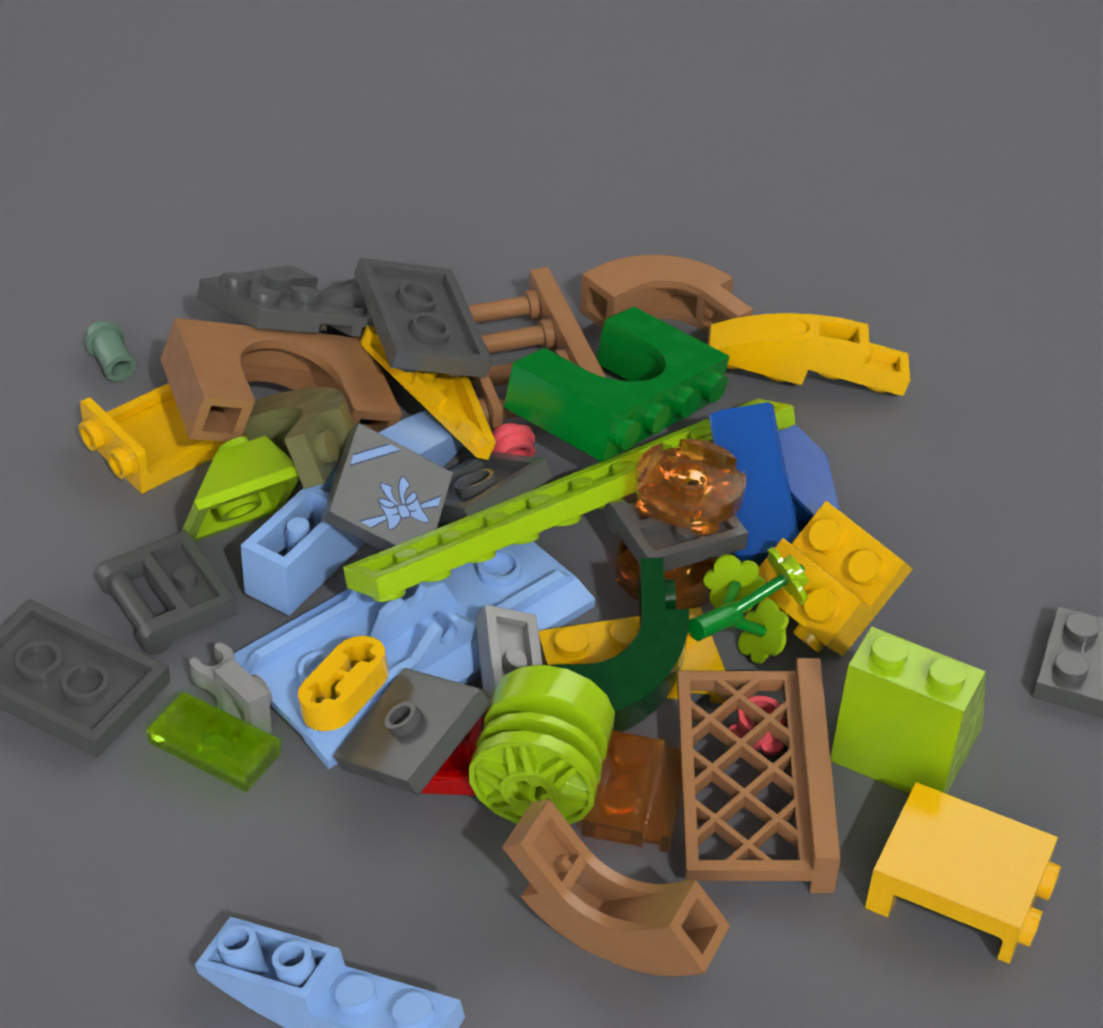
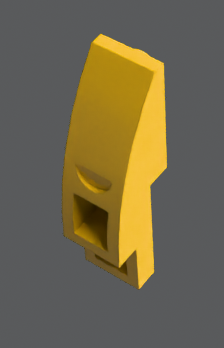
(792, 343)

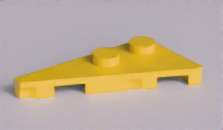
(444, 396)

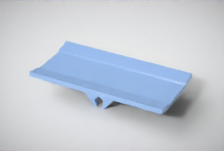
(422, 631)

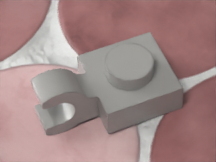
(234, 688)

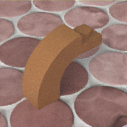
(663, 288)
(623, 920)

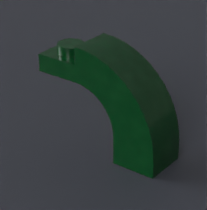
(649, 666)

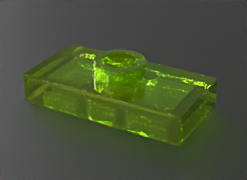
(214, 741)

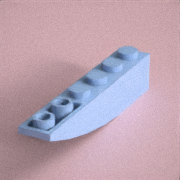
(299, 550)

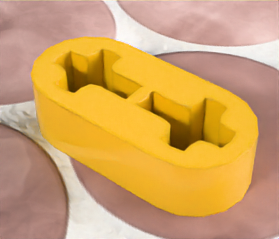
(337, 679)

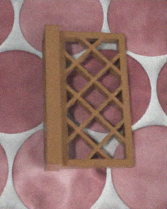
(808, 784)

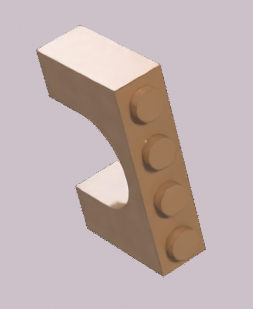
(214, 362)

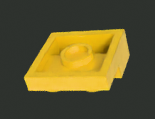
(847, 580)

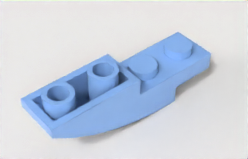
(310, 986)

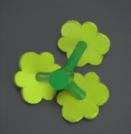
(737, 589)

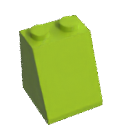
(907, 713)

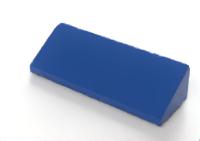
(767, 504)

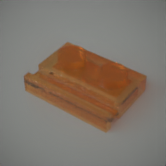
(636, 793)

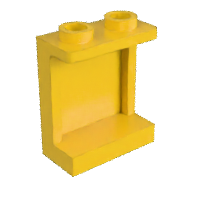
(144, 439)
(966, 867)

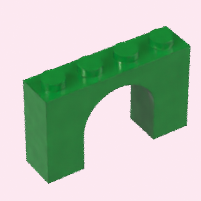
(603, 416)

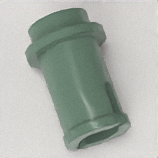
(106, 342)

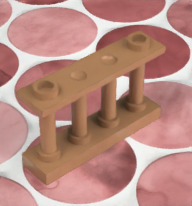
(554, 330)

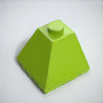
(241, 486)

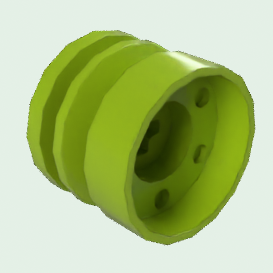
(542, 743)

